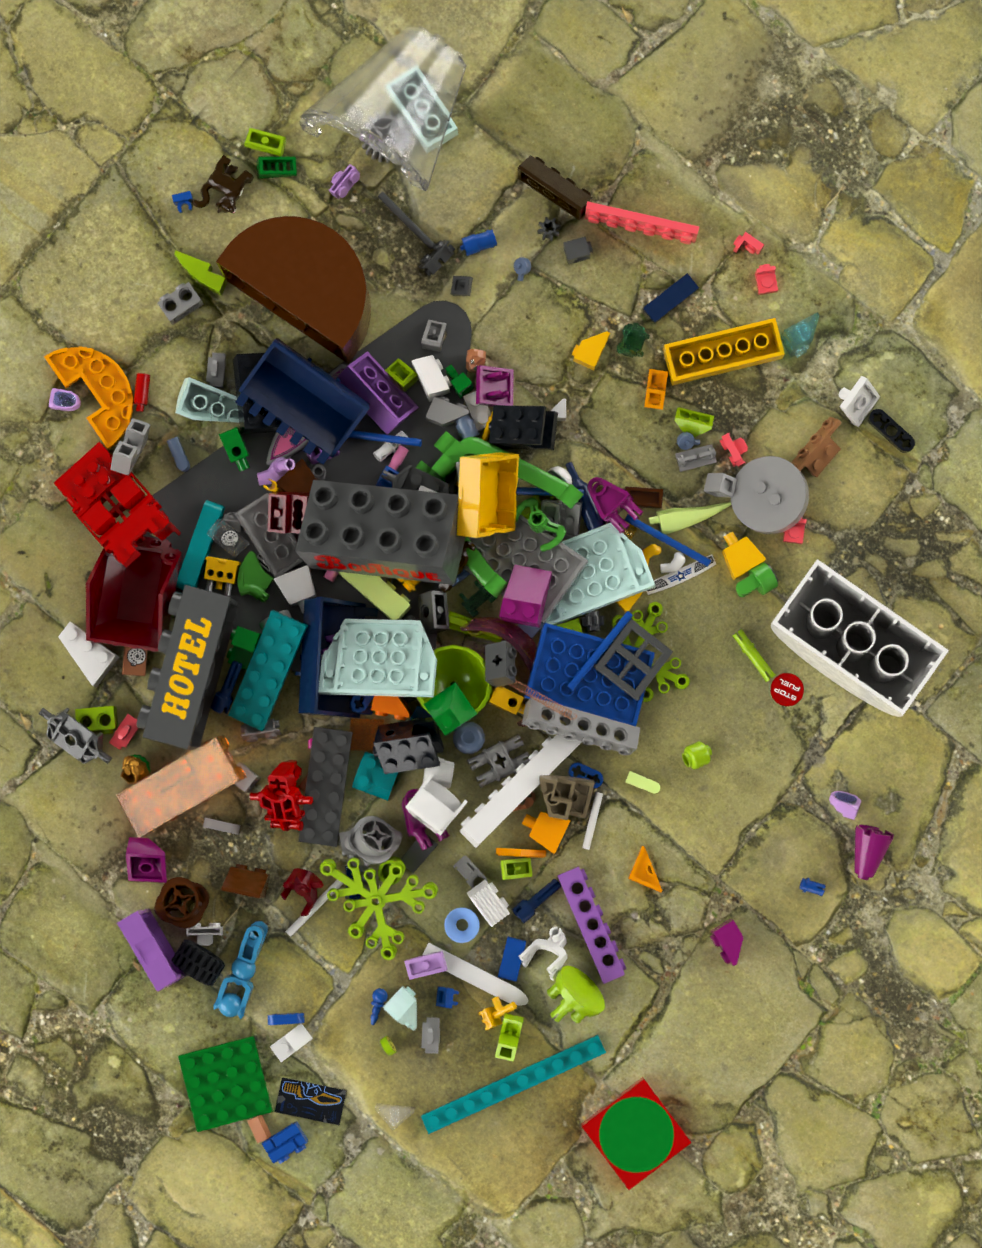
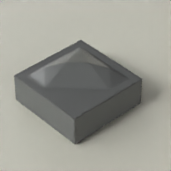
(461, 285)

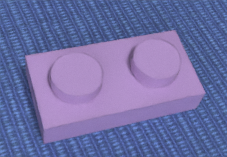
(425, 965)

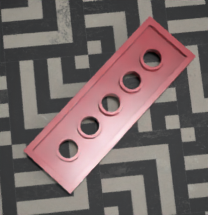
(636, 221)

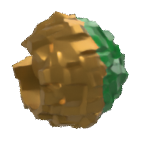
(135, 768)

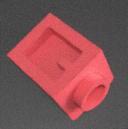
(751, 244)
(766, 279)
(796, 533)

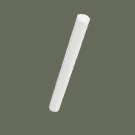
(320, 901)

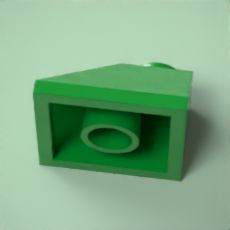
(450, 709)

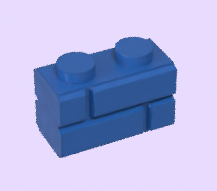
(285, 1142)

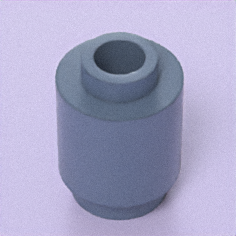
(466, 427)

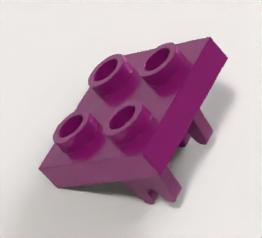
(494, 386)

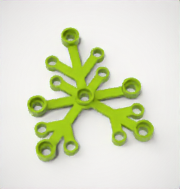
(663, 672)
(356, 887)

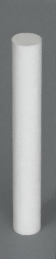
(592, 820)

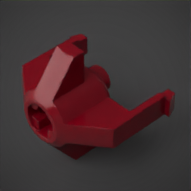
(305, 884)

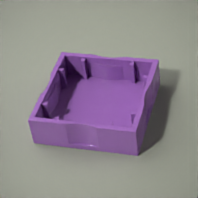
(151, 948)

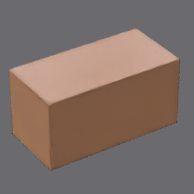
(259, 1128)

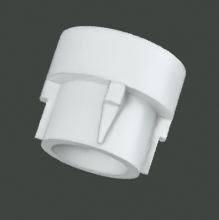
(442, 774)

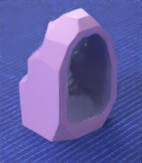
(64, 400)
(845, 803)

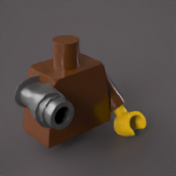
(298, 479)

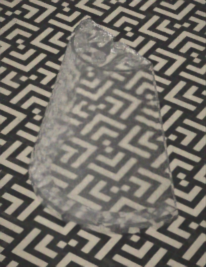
(397, 101)

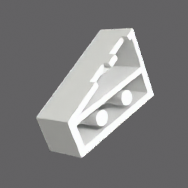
(91, 657)

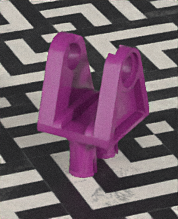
(611, 502)
(415, 827)

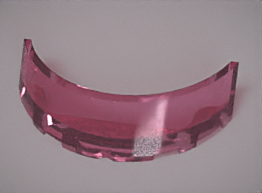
(513, 634)

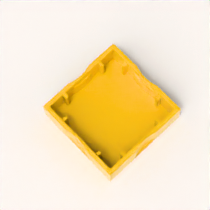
(487, 494)

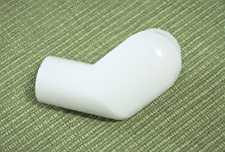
(675, 564)

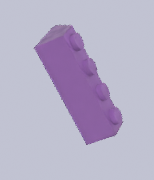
(372, 383)

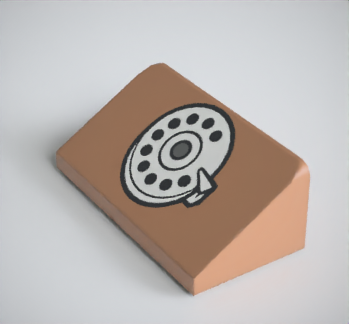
(134, 661)

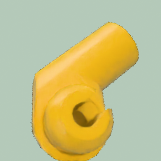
(651, 550)

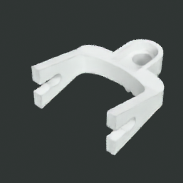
(554, 944)

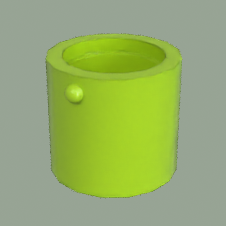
(383, 870)

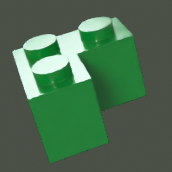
(244, 646)

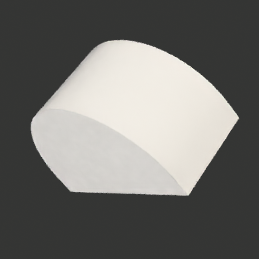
(857, 641)

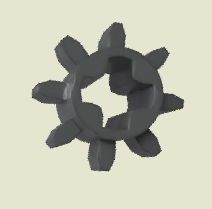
(551, 233)
(592, 621)

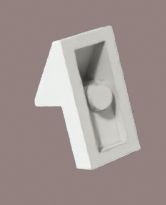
(291, 1042)

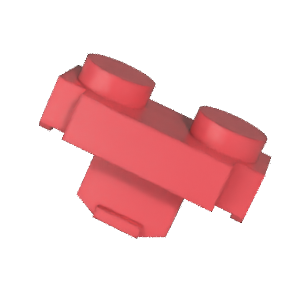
(736, 448)
(124, 732)

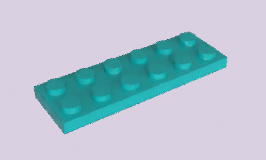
(267, 670)

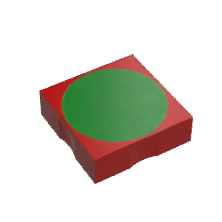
(636, 1133)

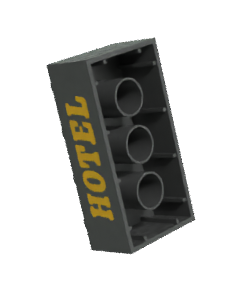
(190, 667)

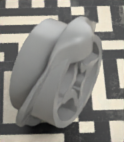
(369, 845)

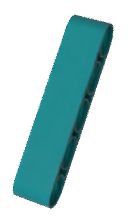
(199, 546)

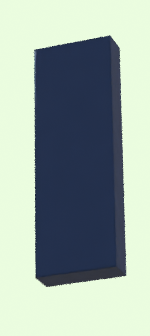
(670, 298)

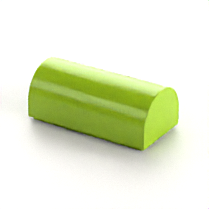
(265, 142)

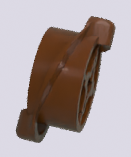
(190, 919)

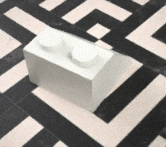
(431, 377)

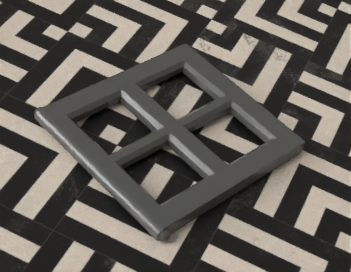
(633, 659)

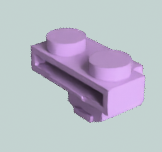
(344, 181)

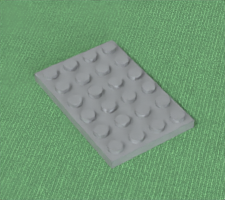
(523, 549)

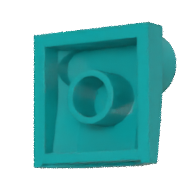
(371, 777)

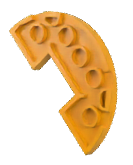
(105, 382)

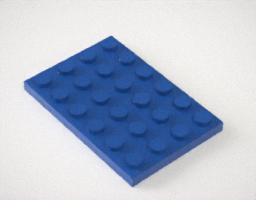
(561, 657)

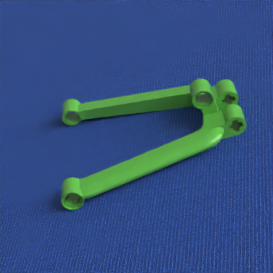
(470, 446)

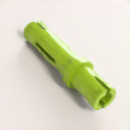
(752, 653)

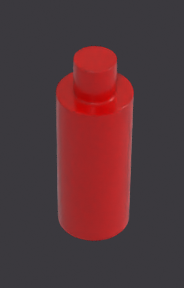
(141, 391)

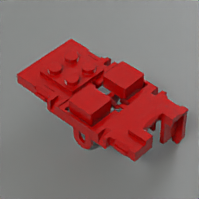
(91, 484)

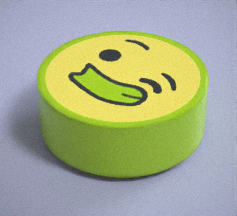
(388, 1045)

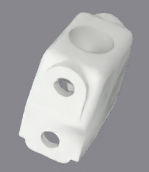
(434, 806)

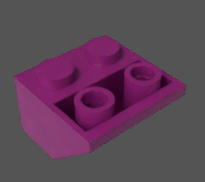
(729, 939)

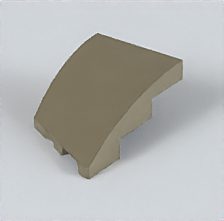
(566, 795)

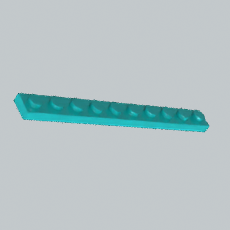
(513, 1084)

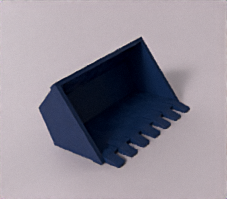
(302, 399)
(324, 619)

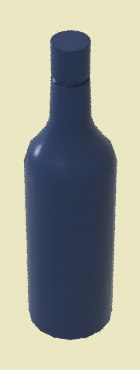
(589, 511)

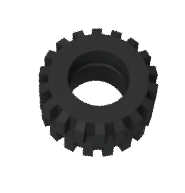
(198, 962)

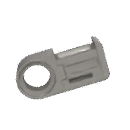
(468, 870)

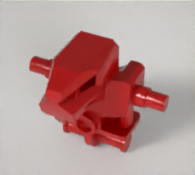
(283, 797)

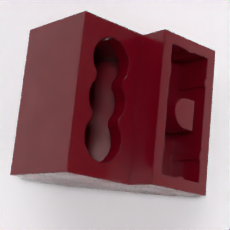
(286, 511)

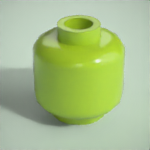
(697, 755)

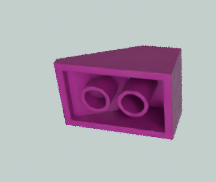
(525, 596)

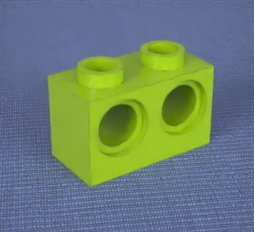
(96, 715)

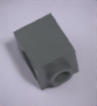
(577, 250)

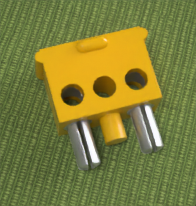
(217, 566)

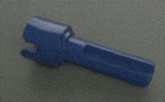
(223, 698)
(526, 909)

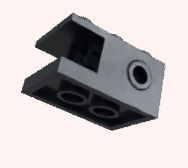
(523, 427)
(408, 745)

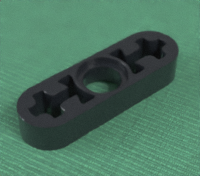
(876, 425)

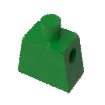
(232, 439)

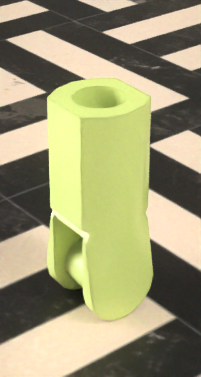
(642, 782)

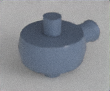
(522, 266)
(686, 441)

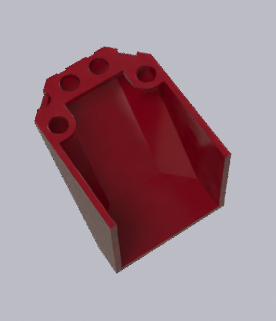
(132, 602)

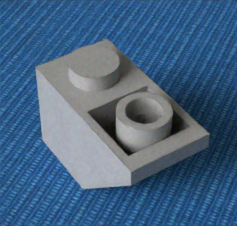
(445, 413)

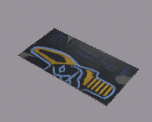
(310, 1101)

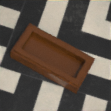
(646, 497)

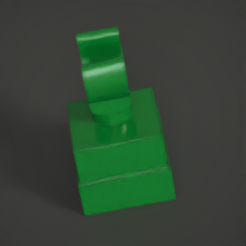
(460, 383)

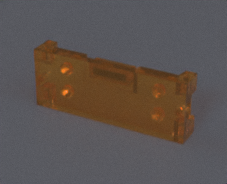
(180, 786)

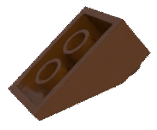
(246, 882)

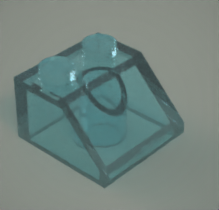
(799, 336)

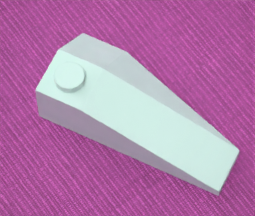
(206, 403)
(403, 1007)

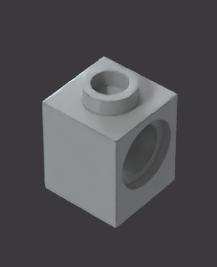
(720, 485)

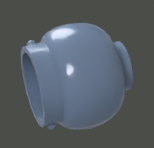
(469, 738)

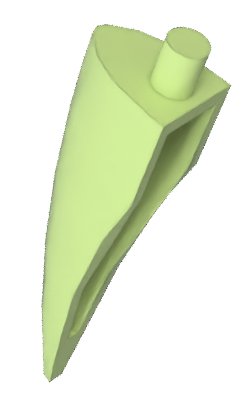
(680, 518)

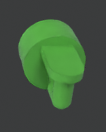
(760, 578)

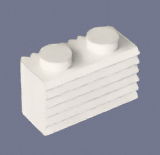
(488, 902)

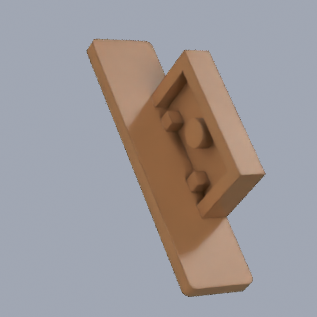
(819, 449)

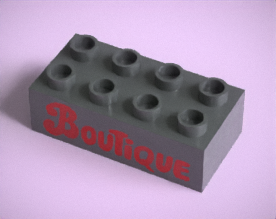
(381, 532)

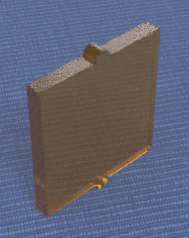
(364, 733)

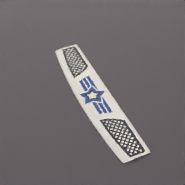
(680, 576)

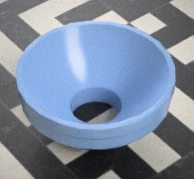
(456, 934)

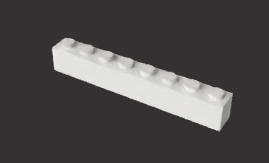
(516, 789)

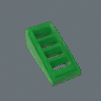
(268, 160)

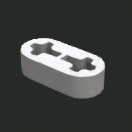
(221, 826)

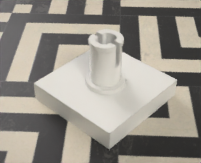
(858, 401)

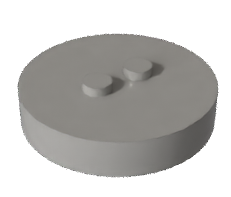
(770, 495)

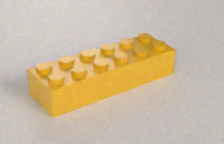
(723, 351)

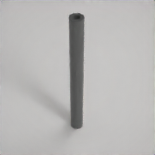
(406, 220)

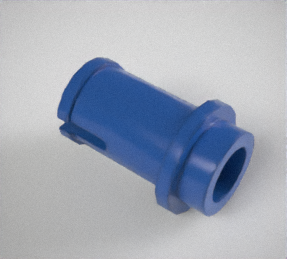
(811, 886)

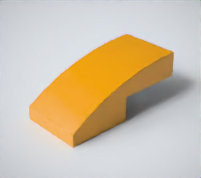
(656, 389)

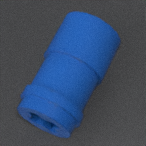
(475, 243)

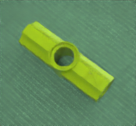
(457, 620)

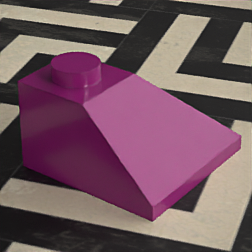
(145, 861)

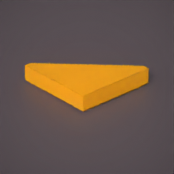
(521, 852)
(644, 872)

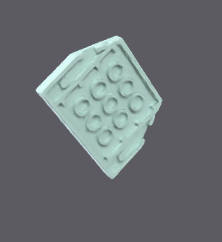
(612, 573)
(379, 660)

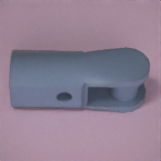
(178, 454)

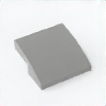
(562, 515)

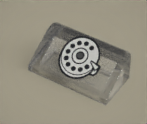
(227, 537)

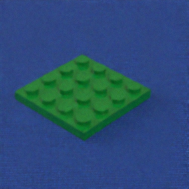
(225, 1083)

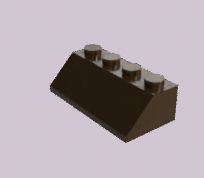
(554, 187)

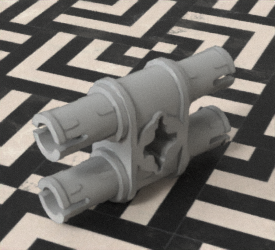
(490, 755)

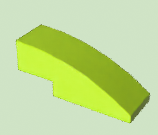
(202, 272)

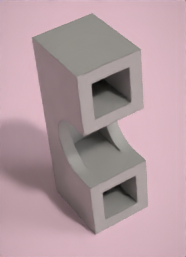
(130, 449)

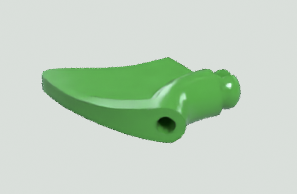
(253, 578)

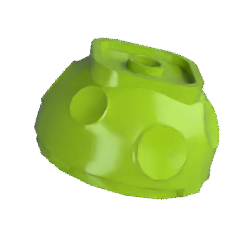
(466, 669)

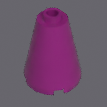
(870, 849)

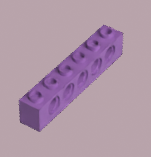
(606, 972)

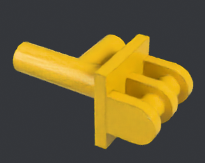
(492, 1015)

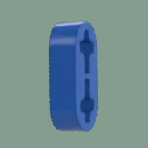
(365, 702)
(587, 770)
(286, 1018)

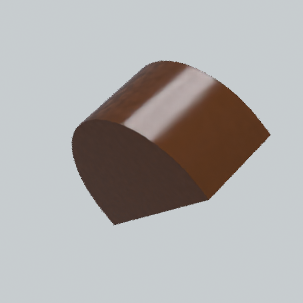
(304, 278)

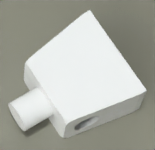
(297, 586)

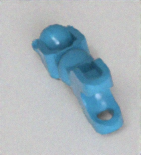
(242, 971)

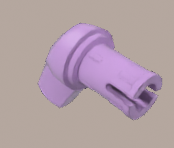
(276, 470)

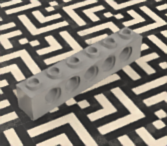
(627, 733)

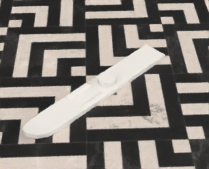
(480, 978)

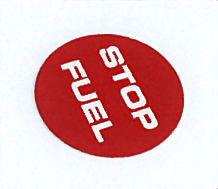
(787, 689)

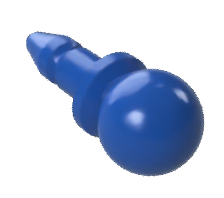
(379, 997)

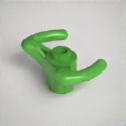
(539, 523)

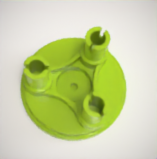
(578, 994)

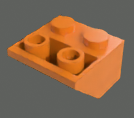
(391, 705)

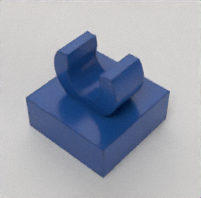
(183, 199)
(445, 997)

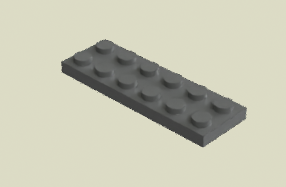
(326, 785)

